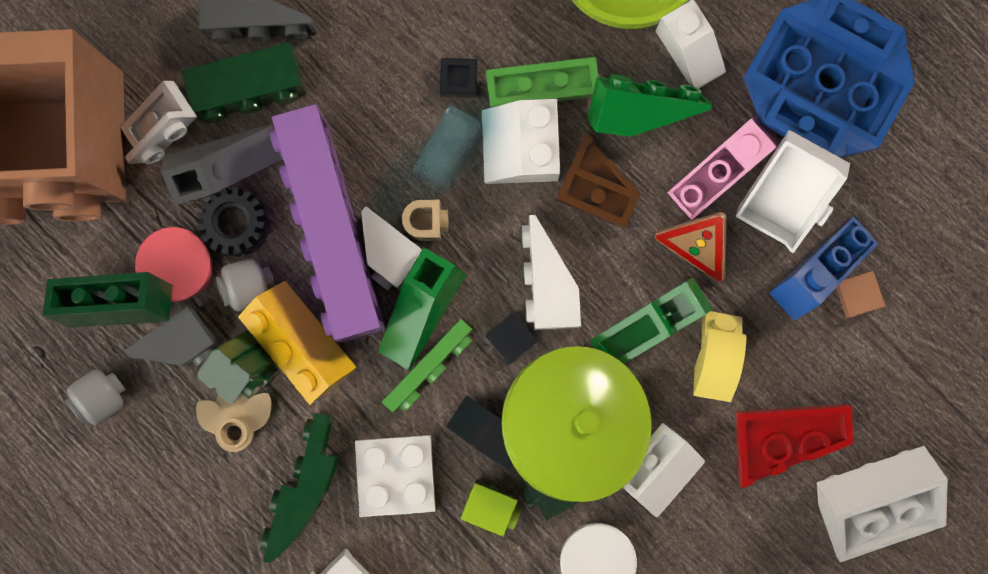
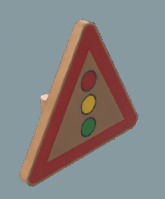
(699, 243)

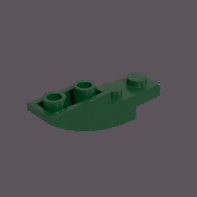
(298, 503)

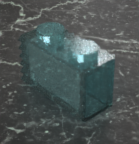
(447, 149)

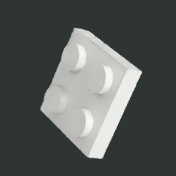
(395, 476)

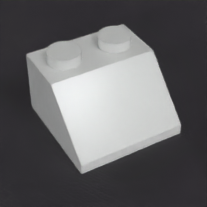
(521, 142)

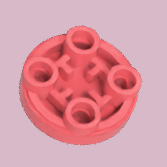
(178, 259)

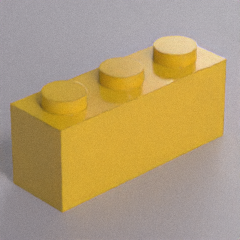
(296, 342)

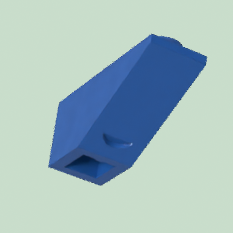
(823, 269)

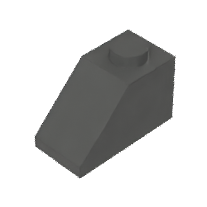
(181, 341)

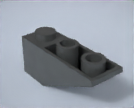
(251, 19)
(217, 164)

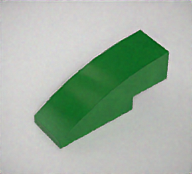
(653, 322)

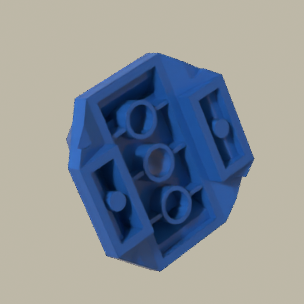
(853, 48)

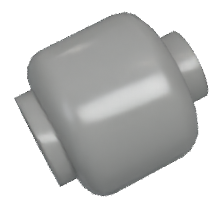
(243, 282)
(95, 397)

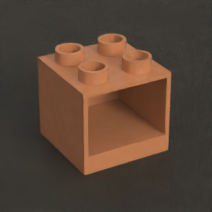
(59, 127)

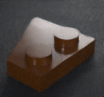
(598, 187)

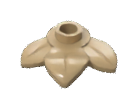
(245, 413)

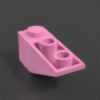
(724, 167)

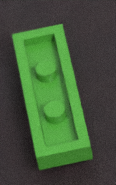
(549, 80)
(429, 367)

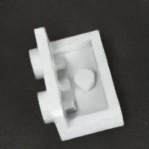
(157, 124)

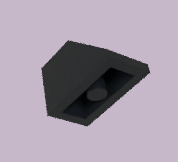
(481, 430)

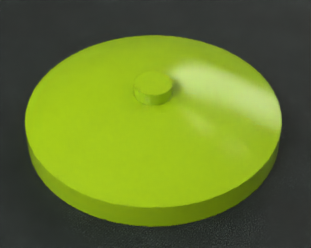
(576, 424)

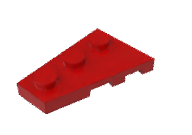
(784, 437)

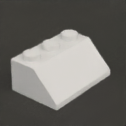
(883, 503)

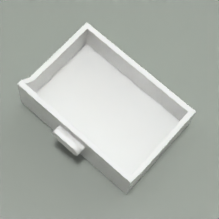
(794, 190)

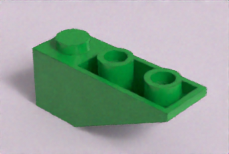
(635, 108)
(420, 307)

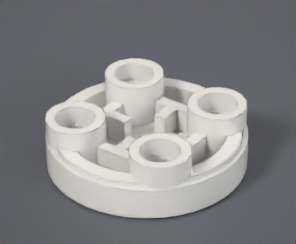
(598, 550)

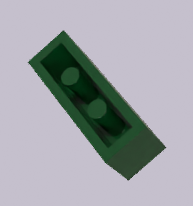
(244, 83)
(108, 300)

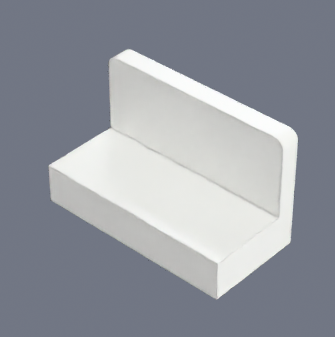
(665, 470)

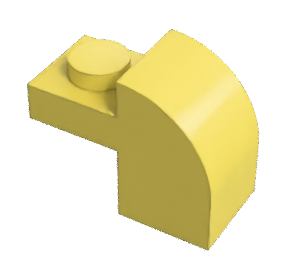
(720, 357)

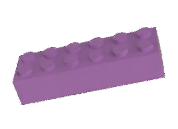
(328, 224)

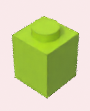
(491, 509)

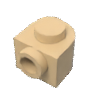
(425, 220)

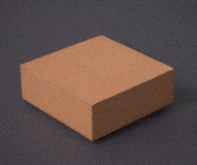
(860, 294)

